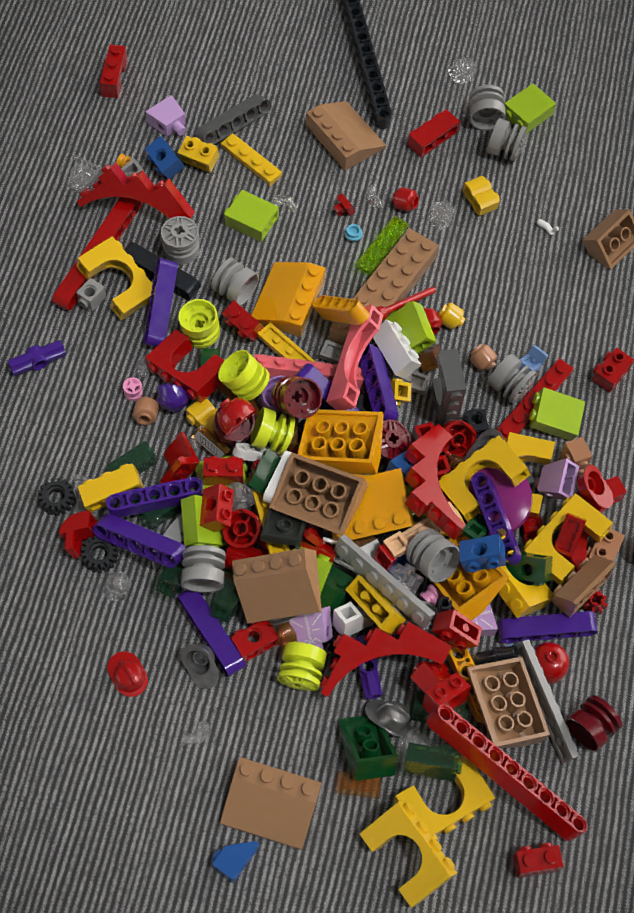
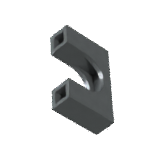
(450, 388)

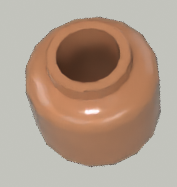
(483, 357)
(146, 410)

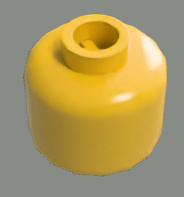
(451, 316)

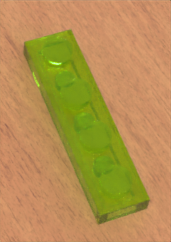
(382, 245)

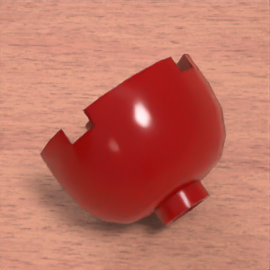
(233, 414)
(462, 438)
(244, 529)
(553, 661)

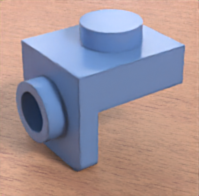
(534, 359)

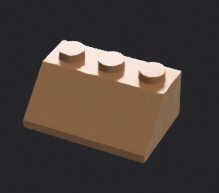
(611, 238)
(583, 584)

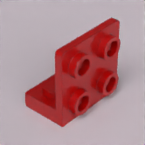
(180, 459)

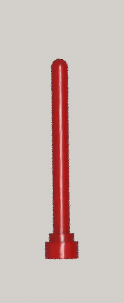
(398, 305)

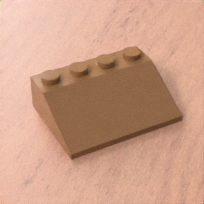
(343, 133)
(318, 494)
(278, 585)
(508, 703)
(270, 803)

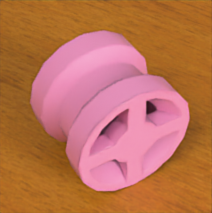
(132, 384)
(431, 595)

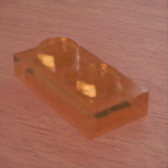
(364, 788)

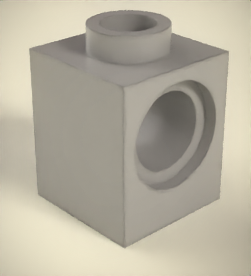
(93, 288)

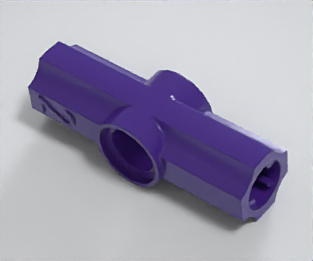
(36, 357)
(369, 679)

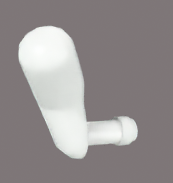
(547, 227)

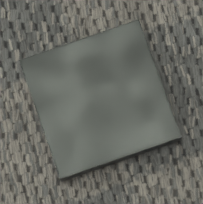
(282, 529)

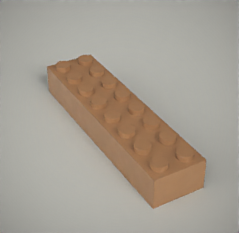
(393, 277)

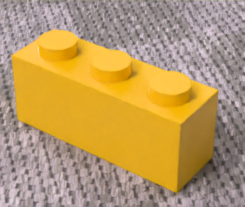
(96, 491)
(375, 605)

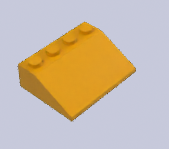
(289, 296)
(344, 440)
(381, 508)
(471, 590)

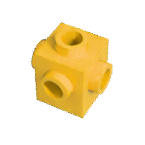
(401, 391)

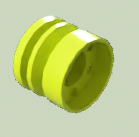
(200, 323)
(243, 375)
(277, 433)
(302, 666)

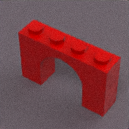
(169, 352)

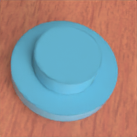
(353, 232)

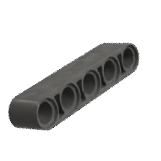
(233, 119)

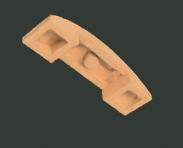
(399, 542)

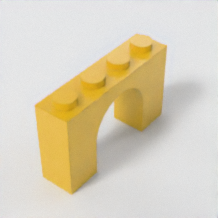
(112, 255)
(532, 450)
(493, 455)
(596, 526)
(524, 598)
(475, 797)
(435, 866)

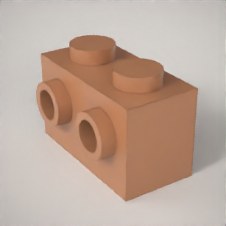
(577, 452)
(607, 547)

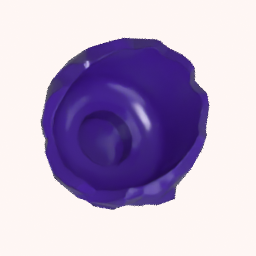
(172, 397)

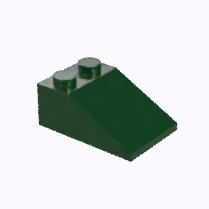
(334, 590)
(367, 748)

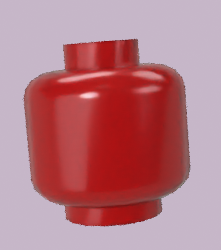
(405, 199)
(434, 320)

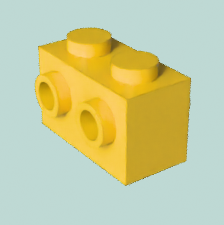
(198, 154)

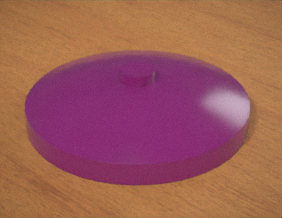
(515, 500)

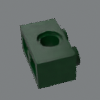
(540, 565)

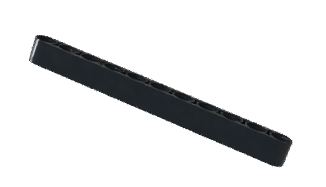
(368, 63)

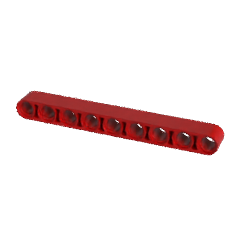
(113, 225)
(507, 773)

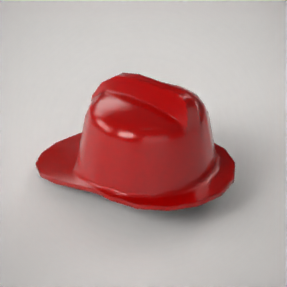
(593, 486)
(127, 674)

